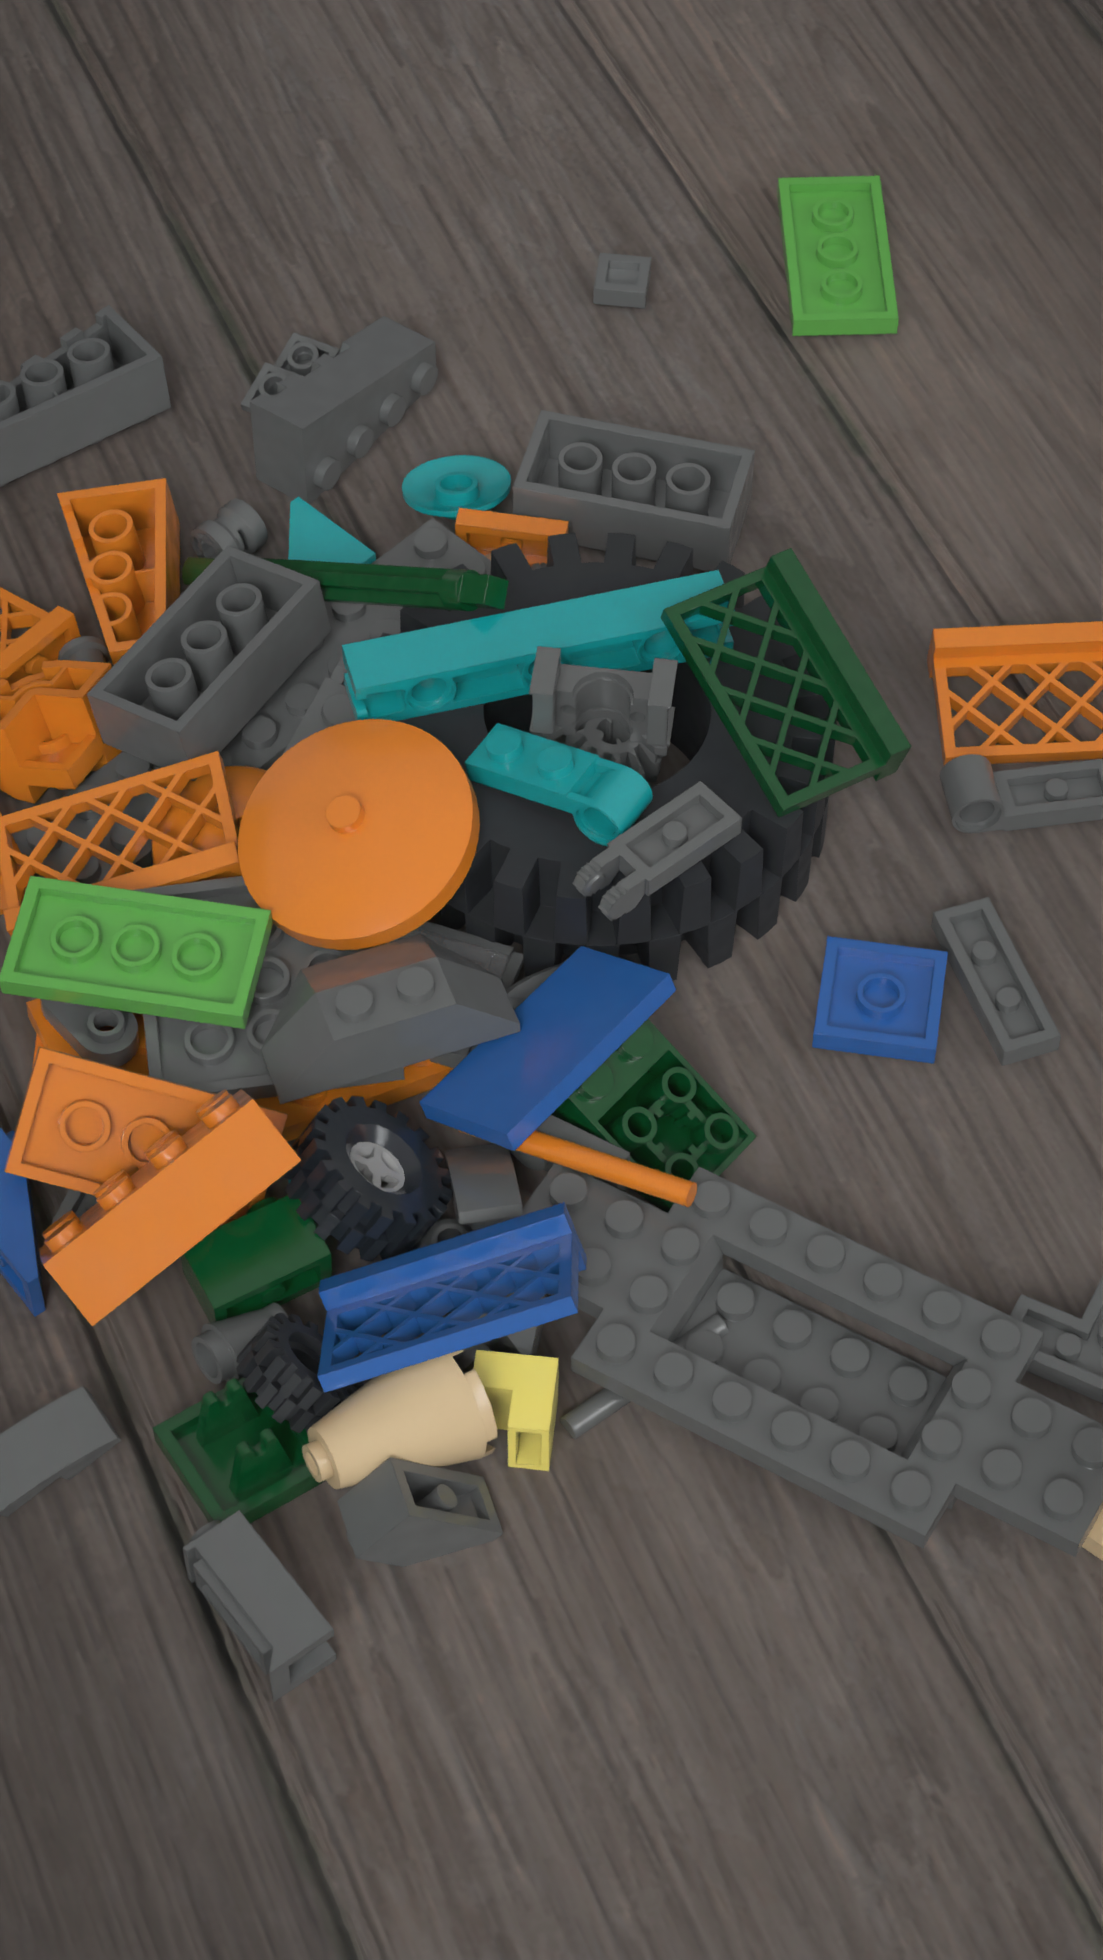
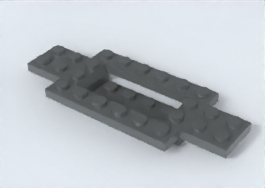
(810, 1392)

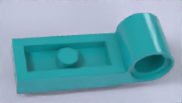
(598, 792)

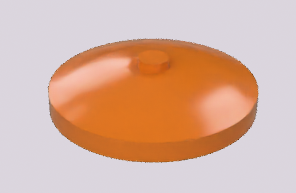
(359, 834)

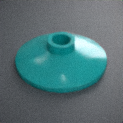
(456, 483)

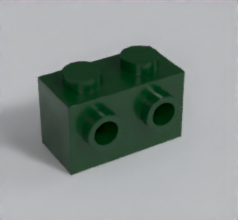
(257, 1260)

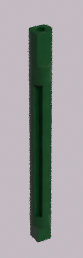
(389, 584)

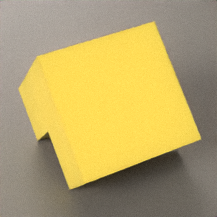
(523, 1402)

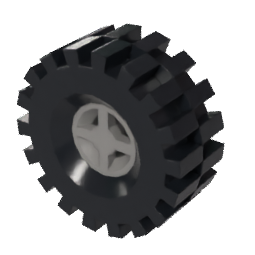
(368, 1179)

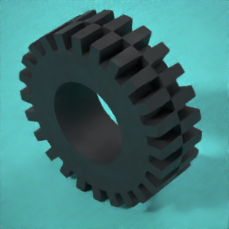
(532, 852)

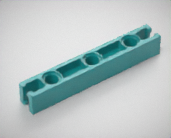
(496, 653)

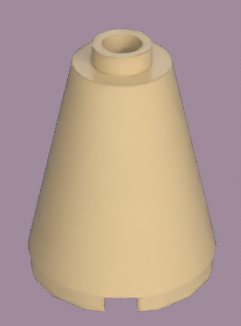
(411, 1414)

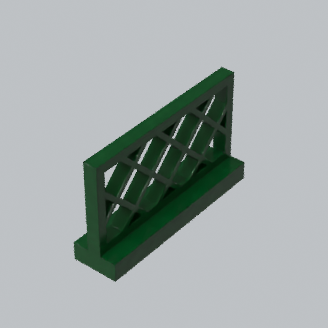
(832, 670)

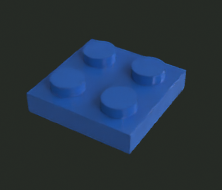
(880, 999)

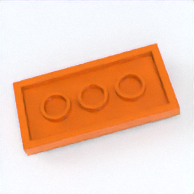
(96, 1119)

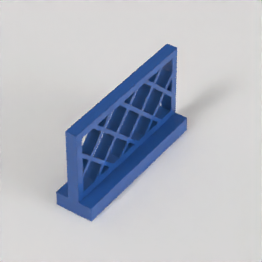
(458, 1276)

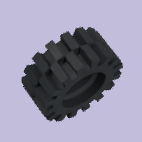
(283, 1371)

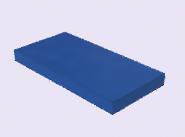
(564, 1037)

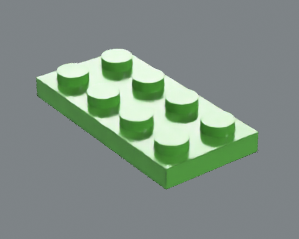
(837, 256)
(136, 952)

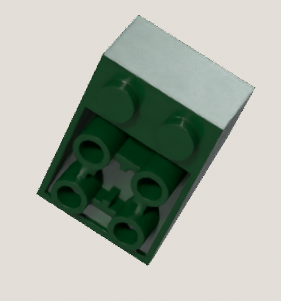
(657, 1110)

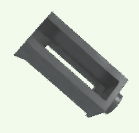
(259, 1602)

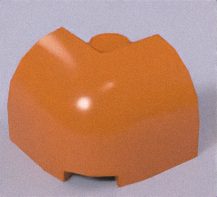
(50, 729)

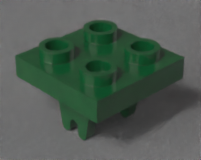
(235, 1454)

